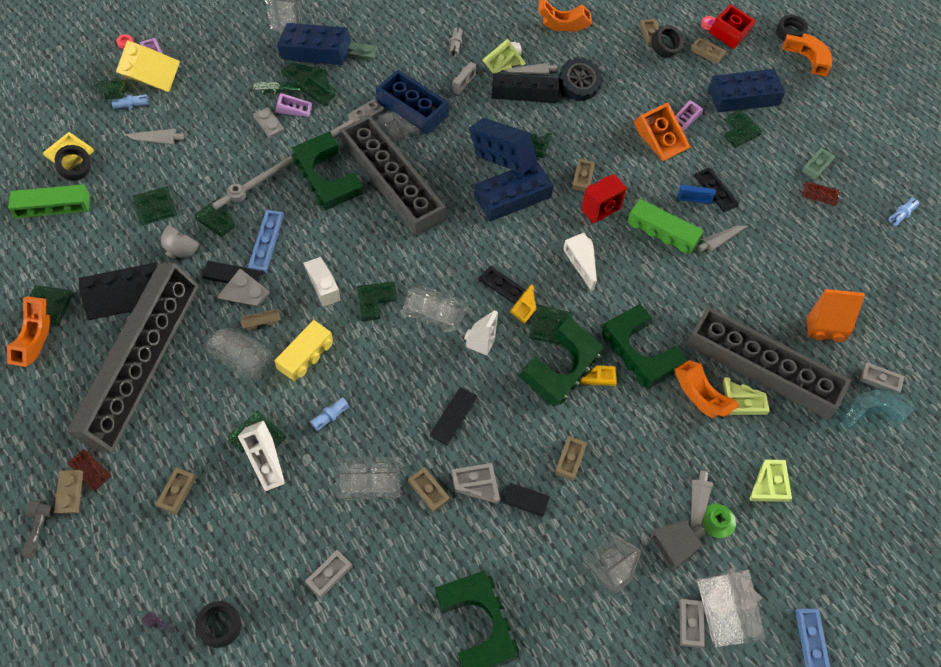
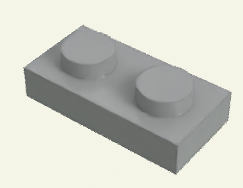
(464, 78)
(269, 123)
(881, 378)
(328, 574)
(691, 623)

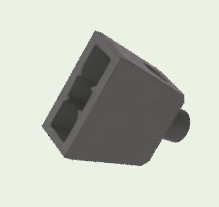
(677, 542)

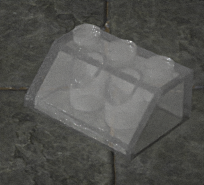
(283, 12)
(435, 307)
(240, 353)
(368, 478)
(731, 608)

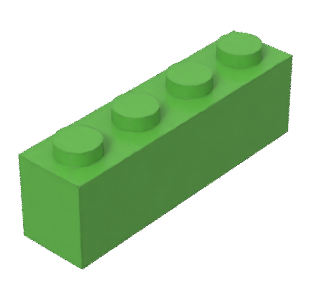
(49, 201)
(665, 226)

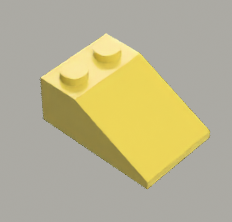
(147, 66)

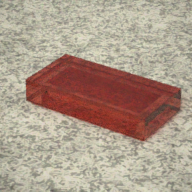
(820, 193)
(93, 472)

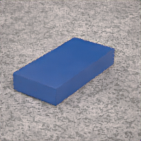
(696, 194)

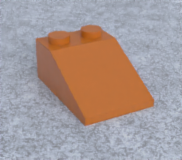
(662, 132)
(834, 315)

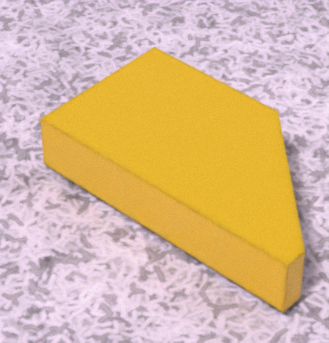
(525, 305)
(601, 376)

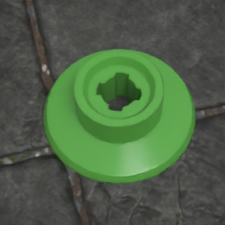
(711, 524)

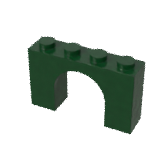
(327, 192)
(583, 350)
(648, 370)
(478, 591)

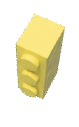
(304, 351)

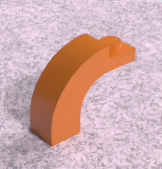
(564, 20)
(813, 49)
(33, 333)
(703, 395)

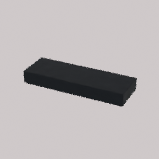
(723, 197)
(224, 272)
(502, 285)
(453, 416)

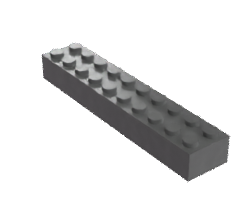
(133, 359)

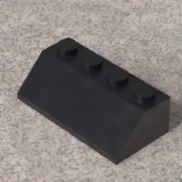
(525, 88)
(114, 290)

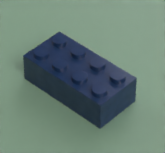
(314, 43)
(746, 90)
(412, 101)
(503, 145)
(512, 191)

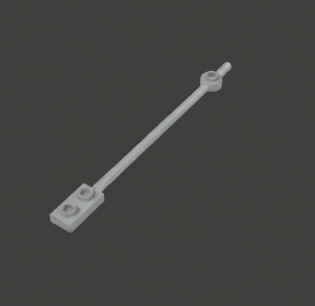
(237, 192)

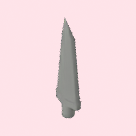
(542, 69)
(160, 136)
(718, 239)
(700, 496)

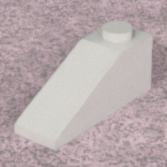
(581, 253)
(322, 281)
(482, 334)
(262, 455)

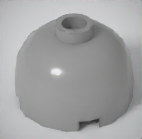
(177, 244)

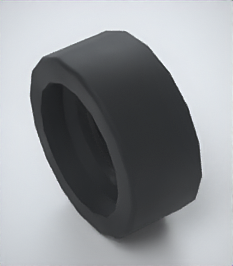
(791, 20)
(675, 37)
(70, 150)
(206, 612)

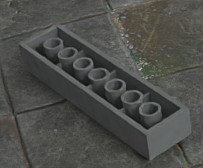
(393, 175)
(769, 363)

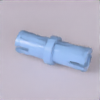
(130, 101)
(904, 211)
(329, 414)

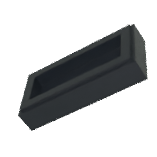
(526, 499)

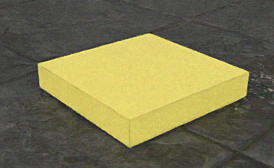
(68, 161)

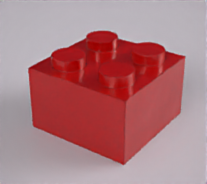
(732, 26)
(603, 198)

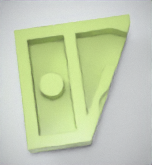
(503, 58)
(749, 400)
(772, 483)

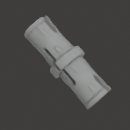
(455, 42)

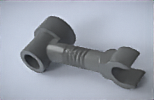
(38, 511)

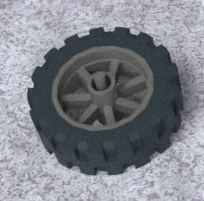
(576, 89)

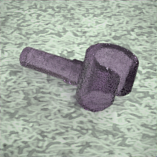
(150, 619)

